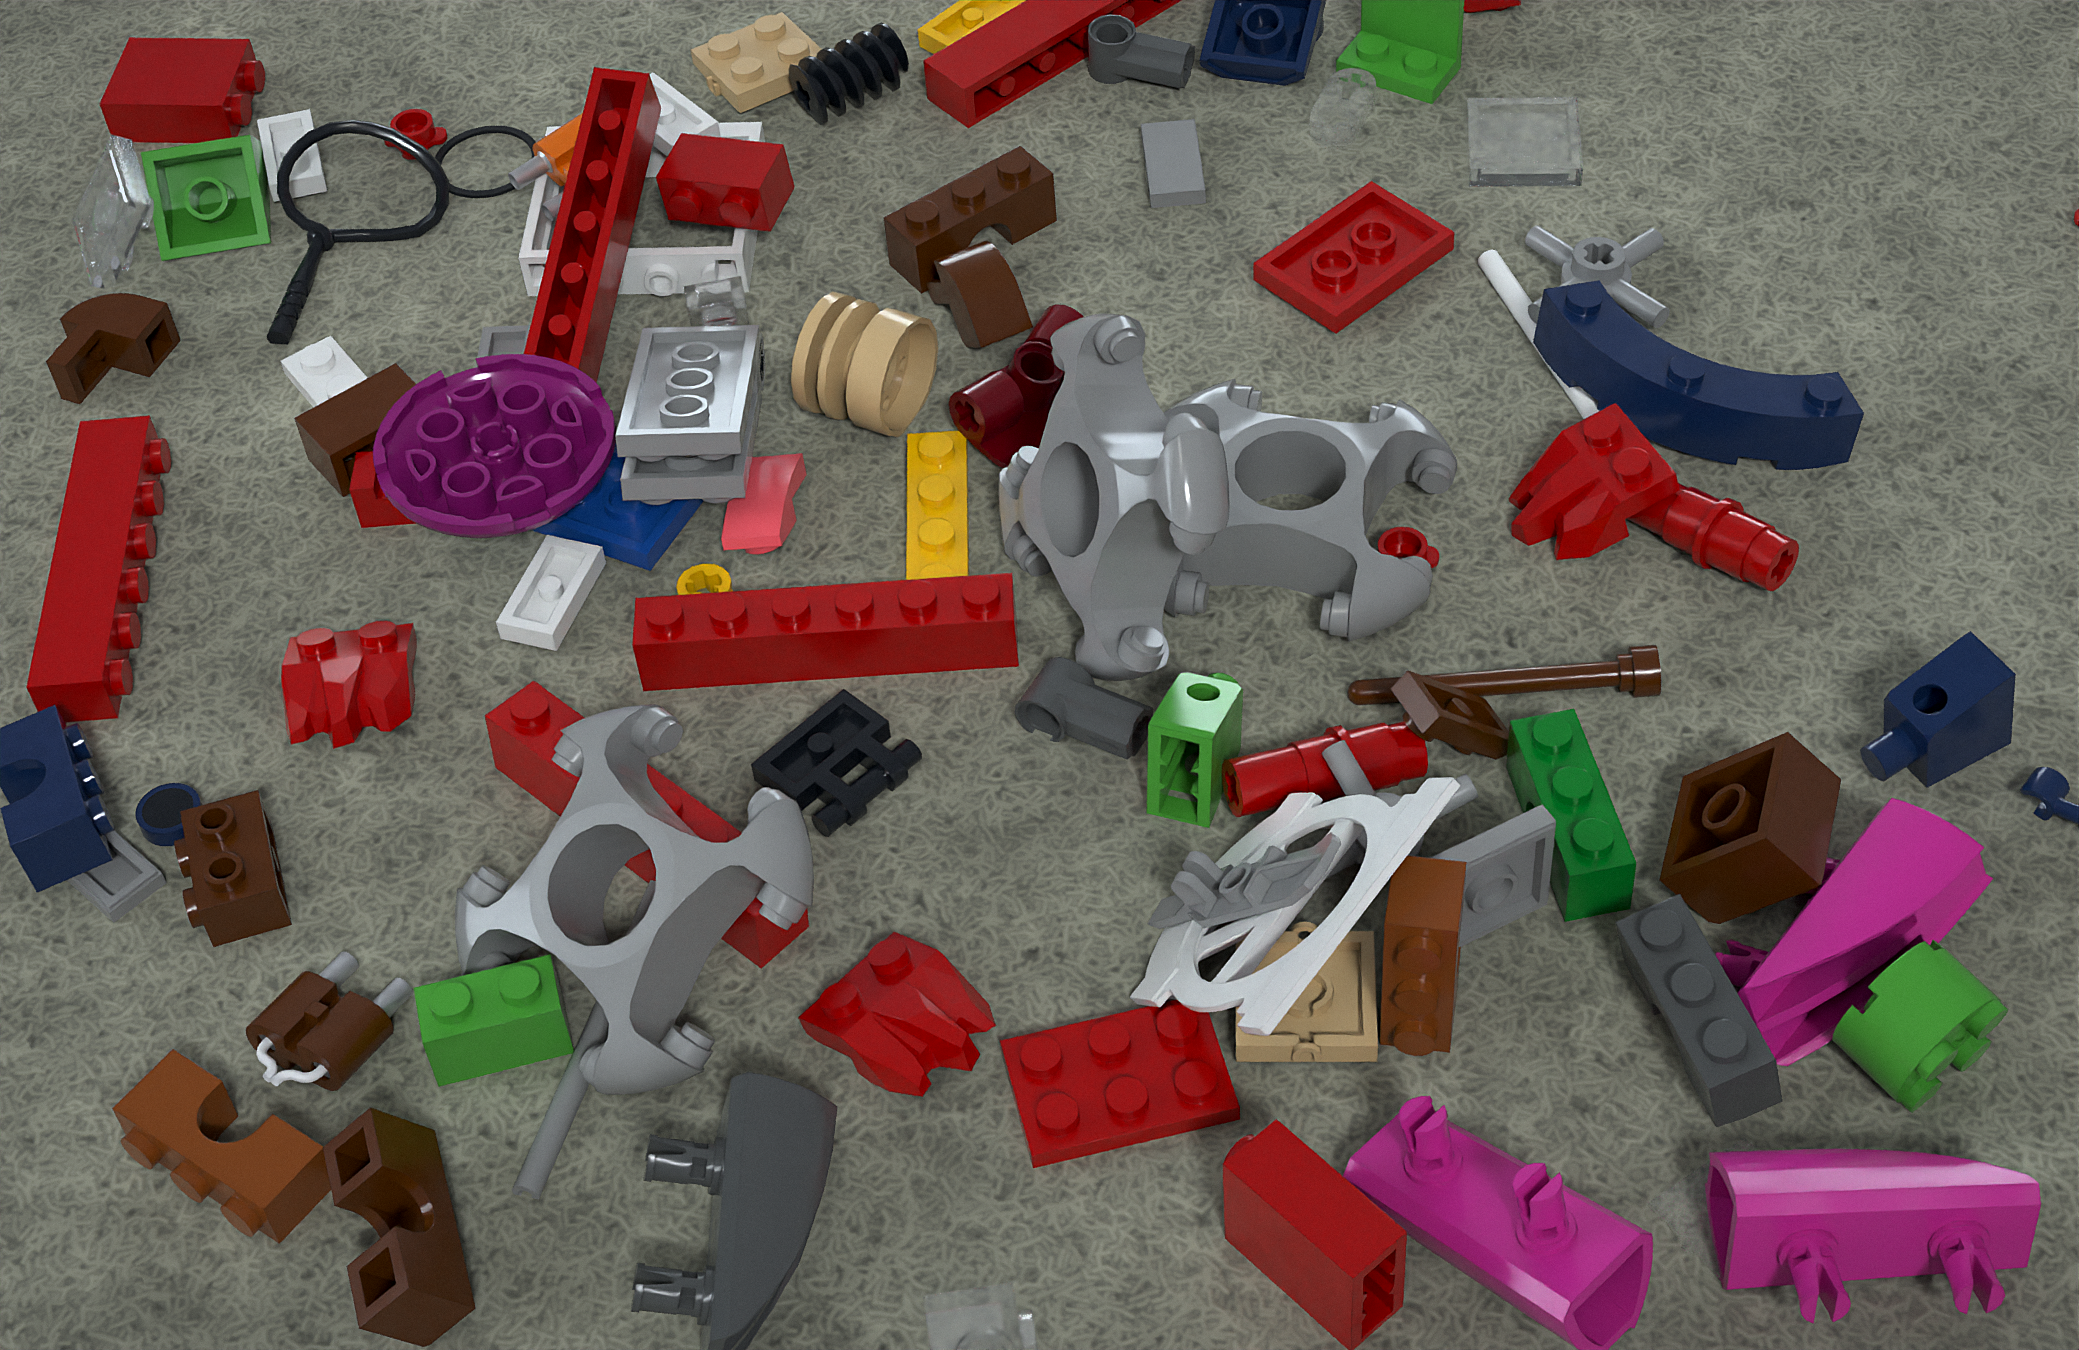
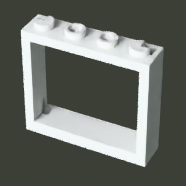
(647, 270)

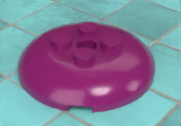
(495, 446)

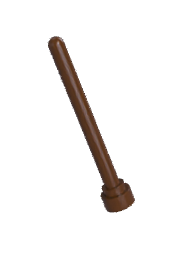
(1632, 672)

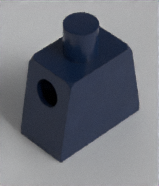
(1945, 715)

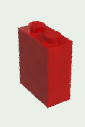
(182, 89)
(1313, 1233)

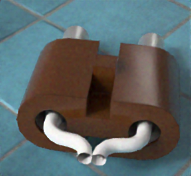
(323, 1030)

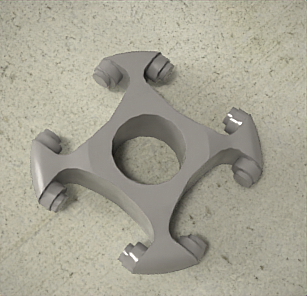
(1113, 496)
(1321, 546)
(696, 897)

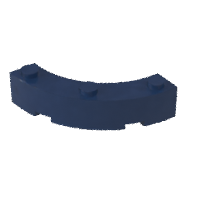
(1690, 399)

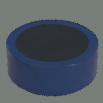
(160, 812)

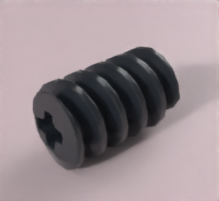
(848, 70)

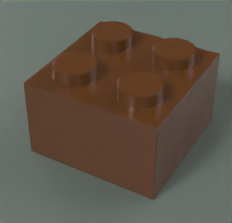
(1751, 830)

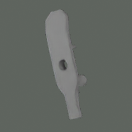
(1233, 893)

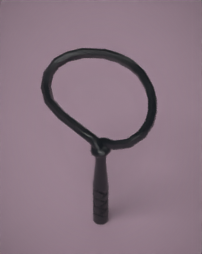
(322, 238)

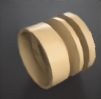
(864, 363)

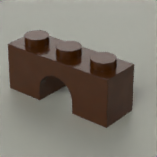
(1007, 193)
(416, 1274)

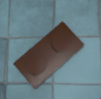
(1451, 716)

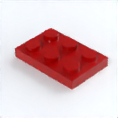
(1353, 256)
(1118, 1081)

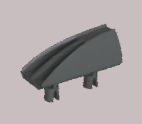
(765, 1194)

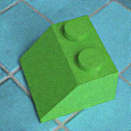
(209, 196)

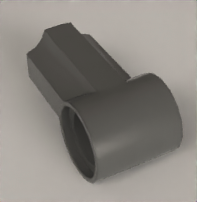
(1122, 53)
(1070, 704)

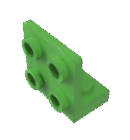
(1408, 45)

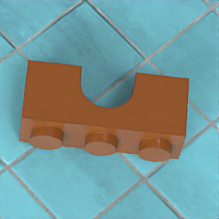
(1422, 954)
(260, 1180)

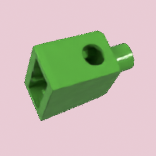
(1193, 717)

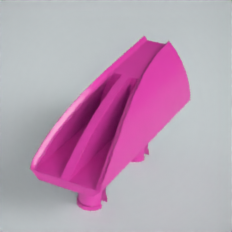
(1890, 891)
(1867, 1216)
(1508, 1225)

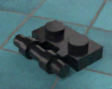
(826, 748)

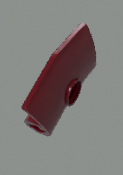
(1013, 403)

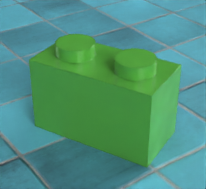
(493, 1020)

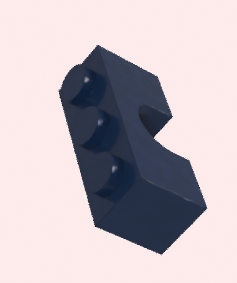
(54, 798)

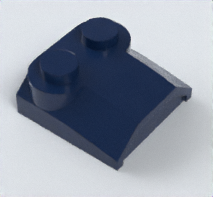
(1262, 39)

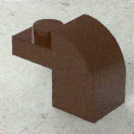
(980, 295)
(108, 333)

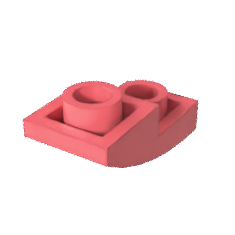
(767, 512)

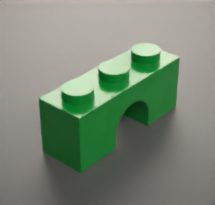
(1591, 854)

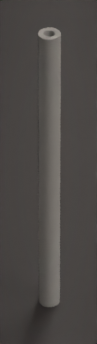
(569, 1092)

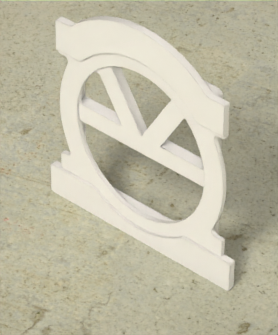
(1272, 991)

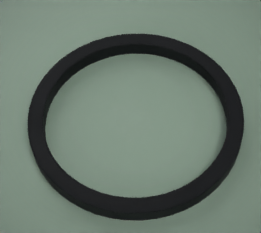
(479, 131)

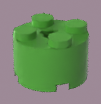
(1919, 1022)

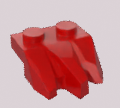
(1590, 485)
(348, 681)
(901, 1016)

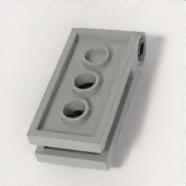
(691, 413)

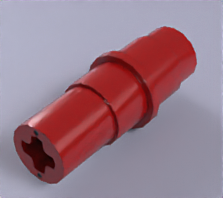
(1722, 536)
(1266, 778)

